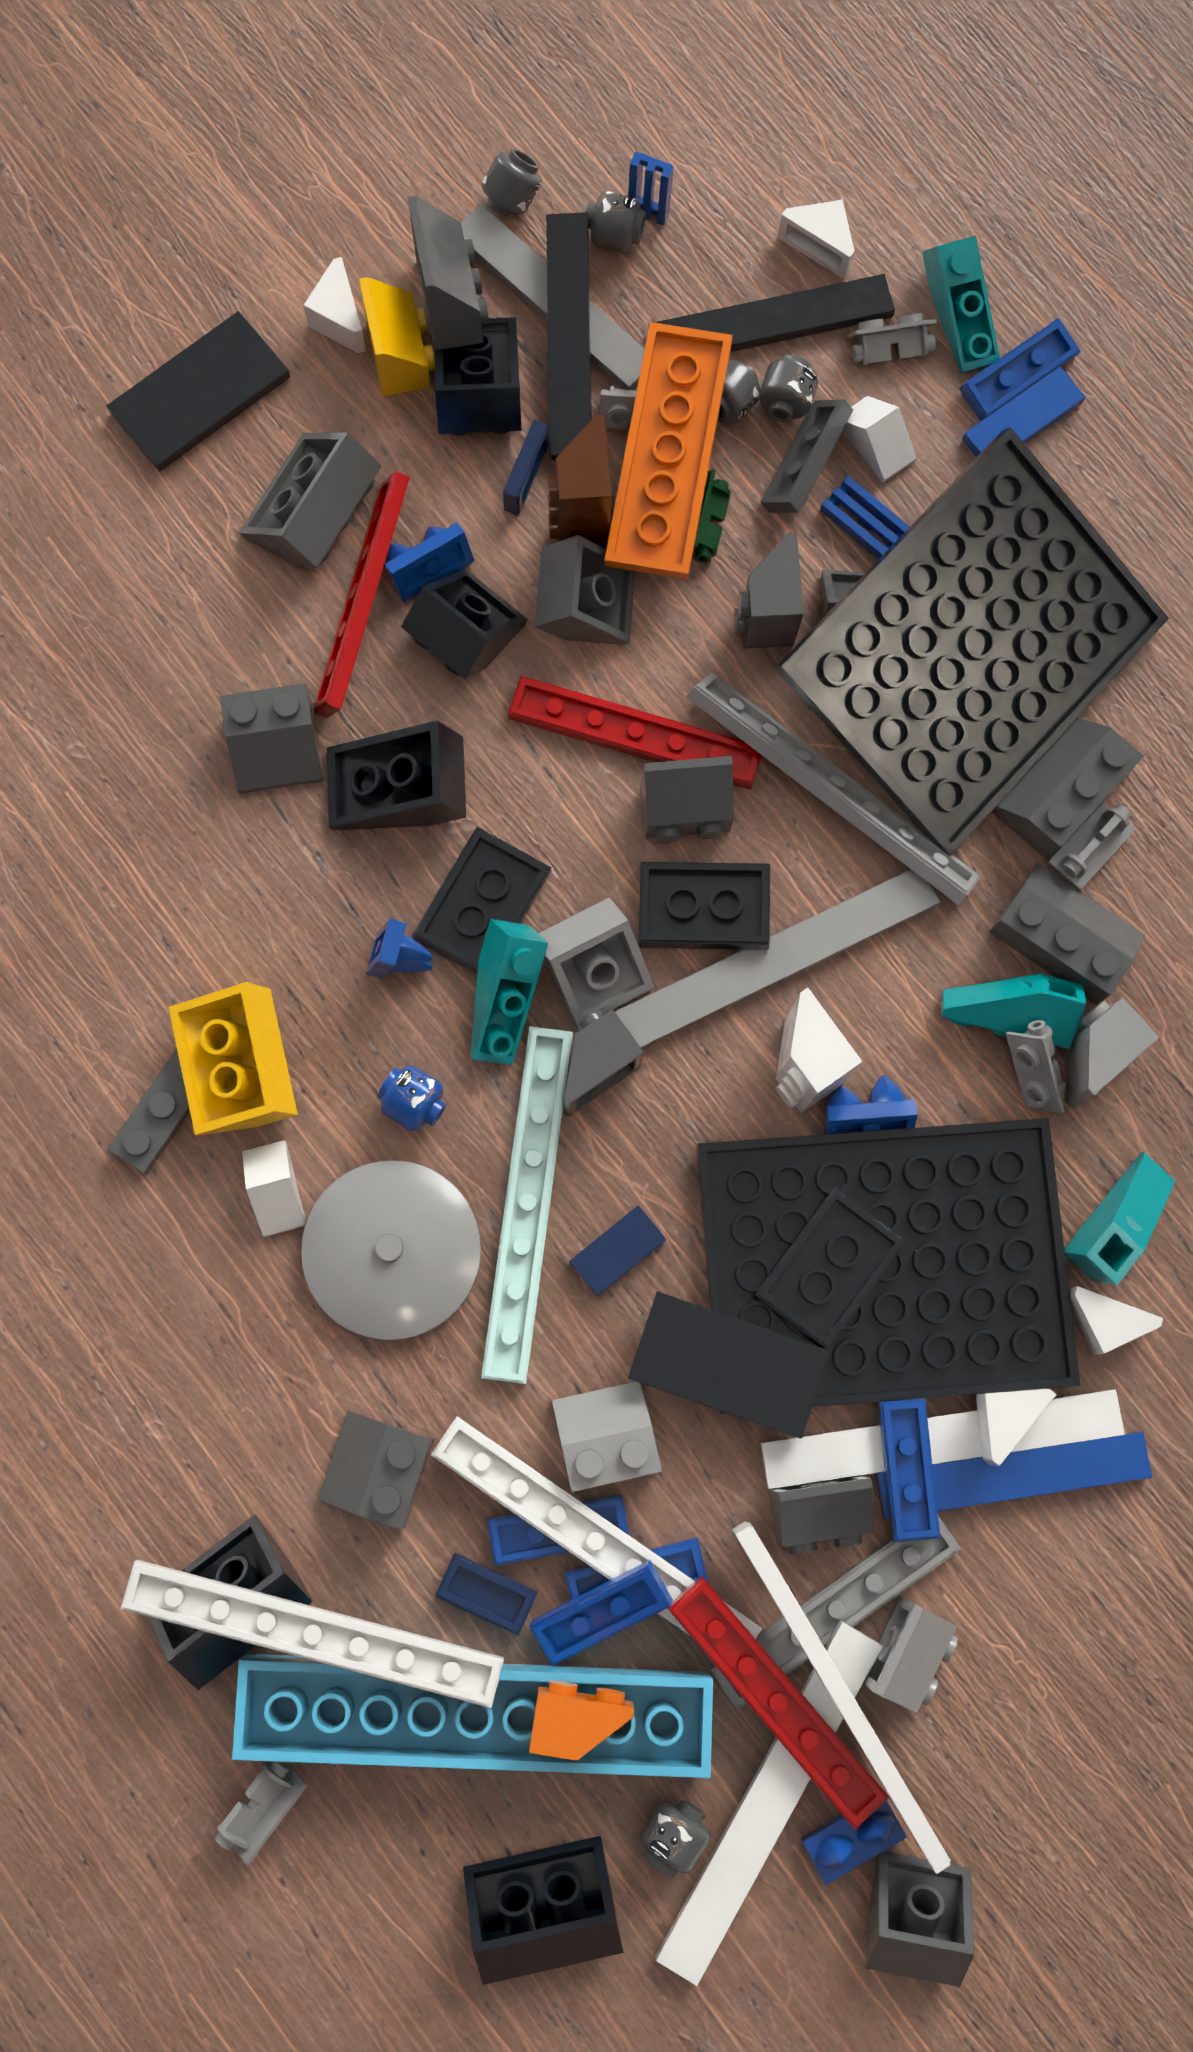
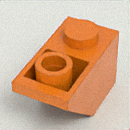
(574, 1722)

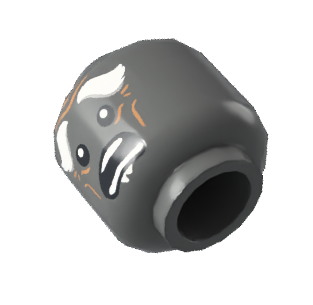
(511, 182)
(616, 221)
(788, 388)
(739, 392)
(675, 1837)

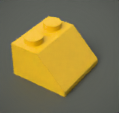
(396, 337)

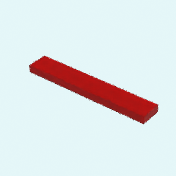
(361, 595)
(626, 728)
(778, 1702)

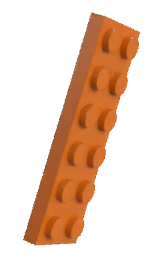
(668, 451)

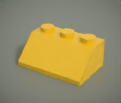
(232, 1059)

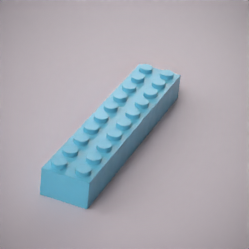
(338, 1716)

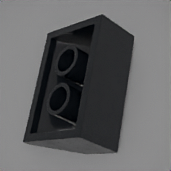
(242, 1559)
(541, 1910)

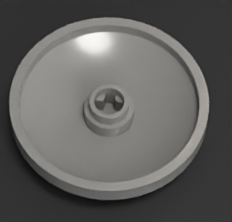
(391, 1250)

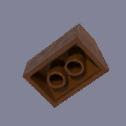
(582, 487)

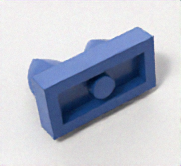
(438, 556)
(397, 952)
(886, 1110)
(840, 1848)

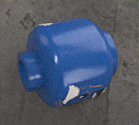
(412, 1098)

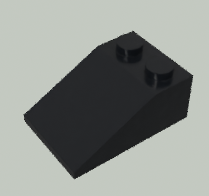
(480, 383)
(397, 779)

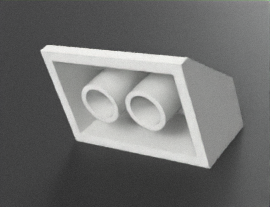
(812, 1055)

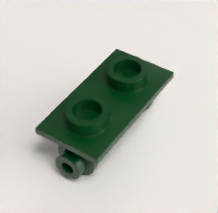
(714, 507)

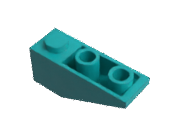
(962, 302)
(504, 989)
(1016, 1003)
(1121, 1223)

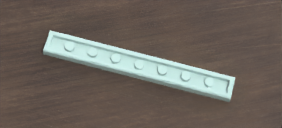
(527, 1206)

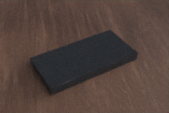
(198, 391)
(728, 1365)

